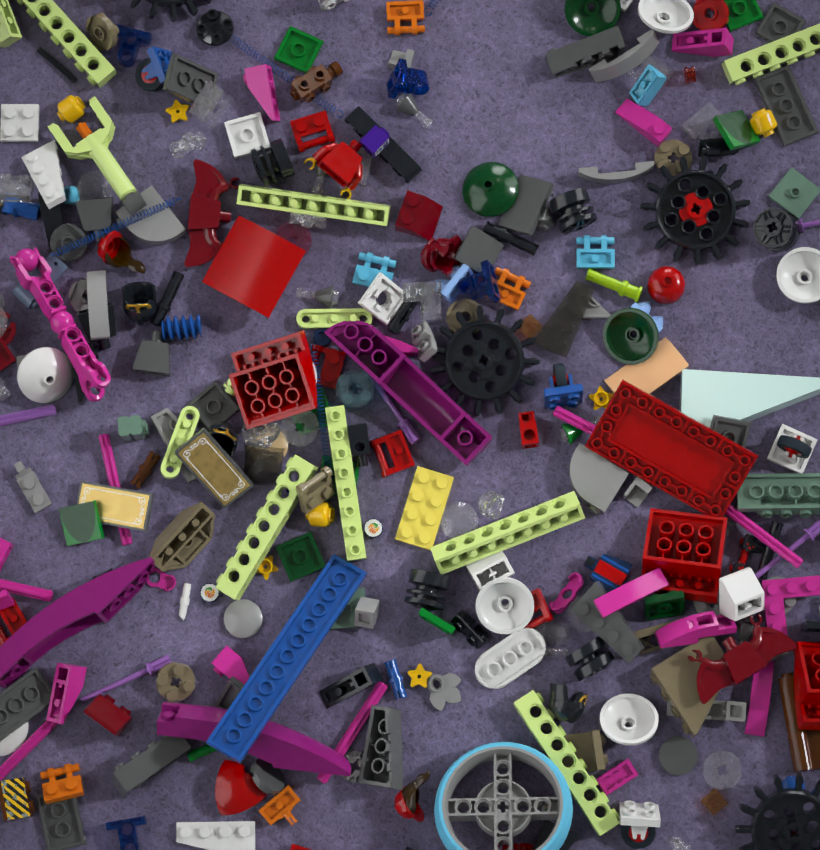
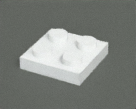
(19, 123)
(246, 134)

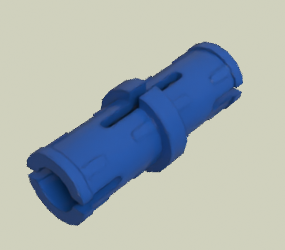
(395, 679)

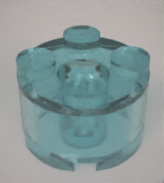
(347, 397)

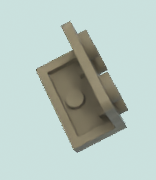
(589, 749)

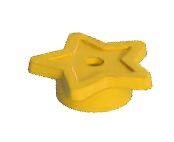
(177, 116)
(600, 393)
(270, 567)
(419, 681)

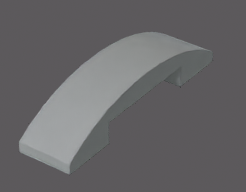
(629, 60)
(591, 174)
(98, 305)
(722, 711)

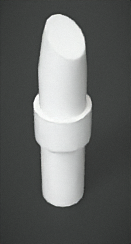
(184, 600)

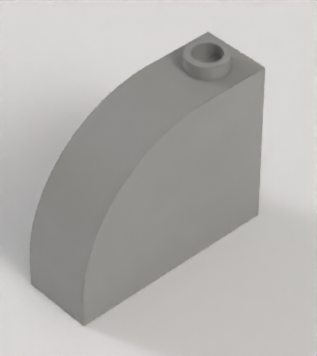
(156, 229)
(594, 478)

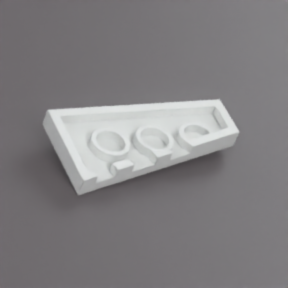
(46, 173)
(217, 835)

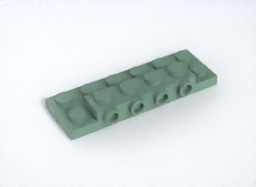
(780, 494)

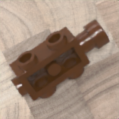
(314, 83)

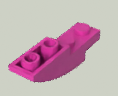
(691, 628)

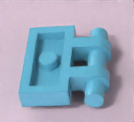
(595, 258)
(365, 275)

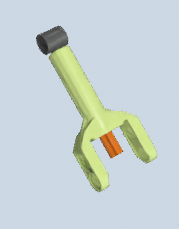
(95, 147)

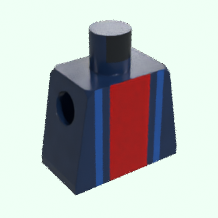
(608, 571)

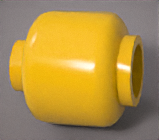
(71, 108)
(763, 122)
(321, 515)

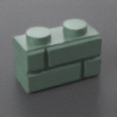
(132, 428)

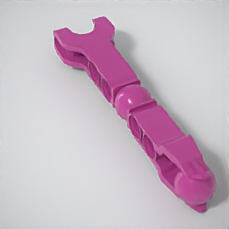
(61, 322)

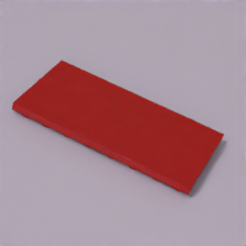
(671, 450)

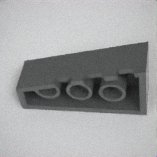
(585, 52)
(611, 629)
(383, 750)
(148, 763)

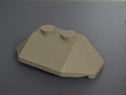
(183, 538)

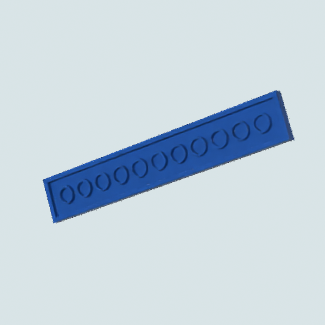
(286, 659)

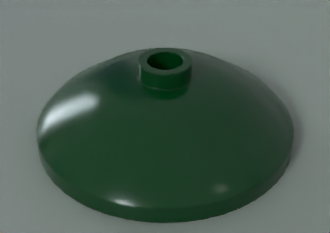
(592, 21)
(492, 200)
(621, 342)

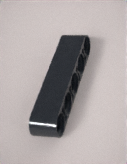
(392, 153)

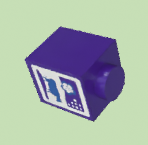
(375, 140)

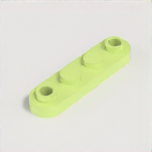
(328, 317)
(183, 431)

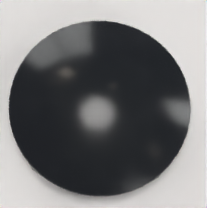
(214, 27)

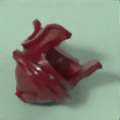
(440, 253)

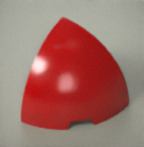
(235, 789)

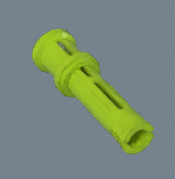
(623, 288)

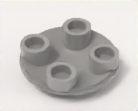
(243, 618)

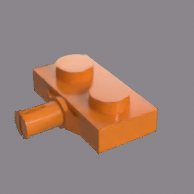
(281, 806)

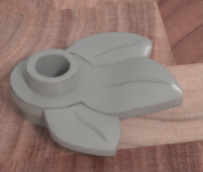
(446, 692)

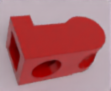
(528, 430)

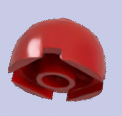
(666, 285)

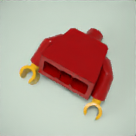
(340, 163)

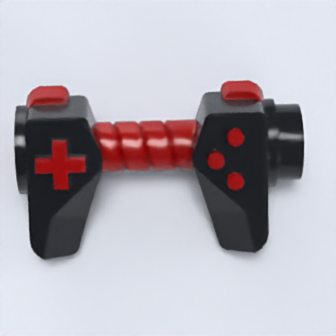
(747, 544)

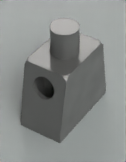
(96, 214)
(153, 356)

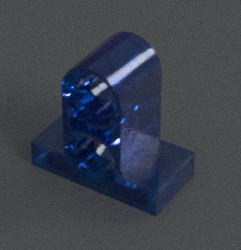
(131, 48)
(407, 80)
(476, 283)
(125, 839)

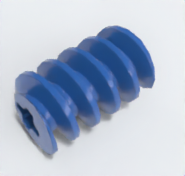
(181, 327)

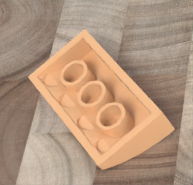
(653, 372)

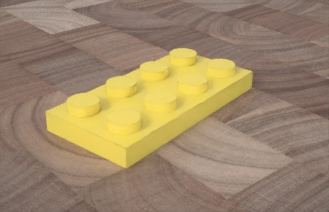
(424, 508)

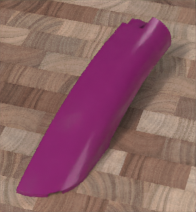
(411, 388)
(72, 613)
(275, 744)

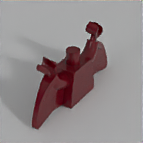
(206, 214)
(740, 660)

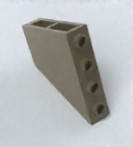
(678, 683)

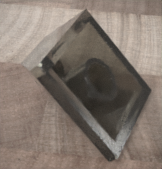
(264, 465)

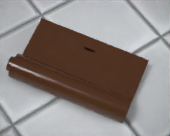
(803, 744)

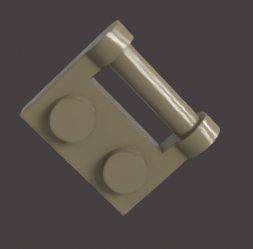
(315, 490)

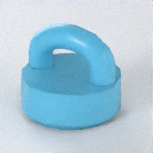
(71, 195)

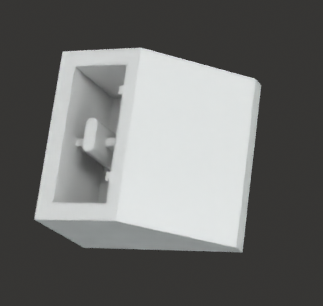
(489, 569)
(740, 595)

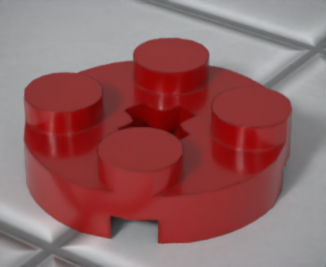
(719, 19)

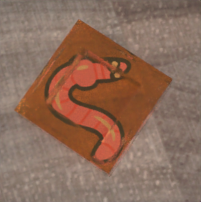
(530, 326)
(714, 802)

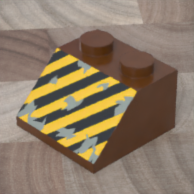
(15, 799)

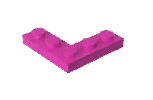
(778, 589)

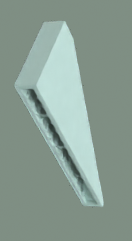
(740, 394)

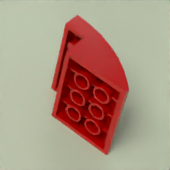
(253, 266)
(274, 380)
(686, 551)
(807, 685)

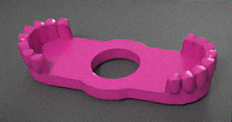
(166, 581)
(573, 585)

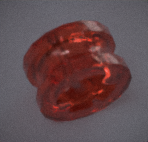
(689, 74)

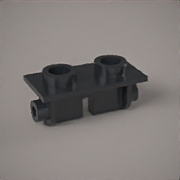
(715, 147)
(474, 636)

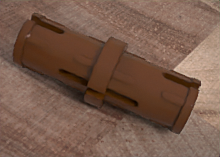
(145, 469)

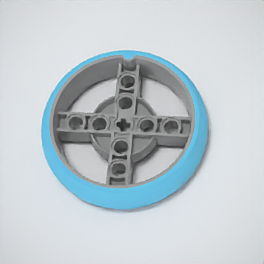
(502, 753)

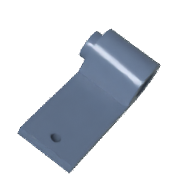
(26, 296)

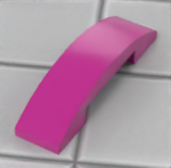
(759, 701)

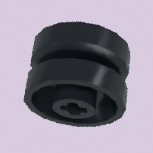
(589, 658)

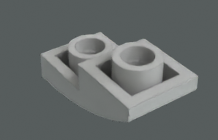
(424, 340)

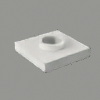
(394, 299)

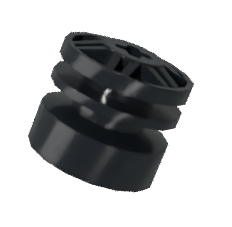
(272, 162)
(571, 207)
(779, 240)
(427, 589)

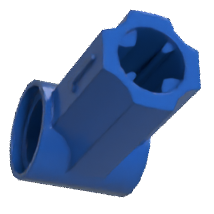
(22, 209)

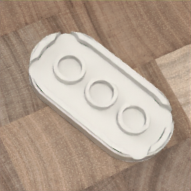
(510, 658)

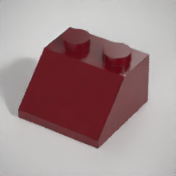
(418, 216)
(108, 714)

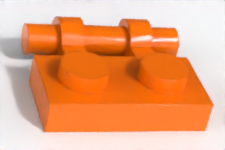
(405, 11)
(509, 295)
(64, 788)

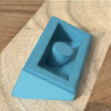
(647, 86)

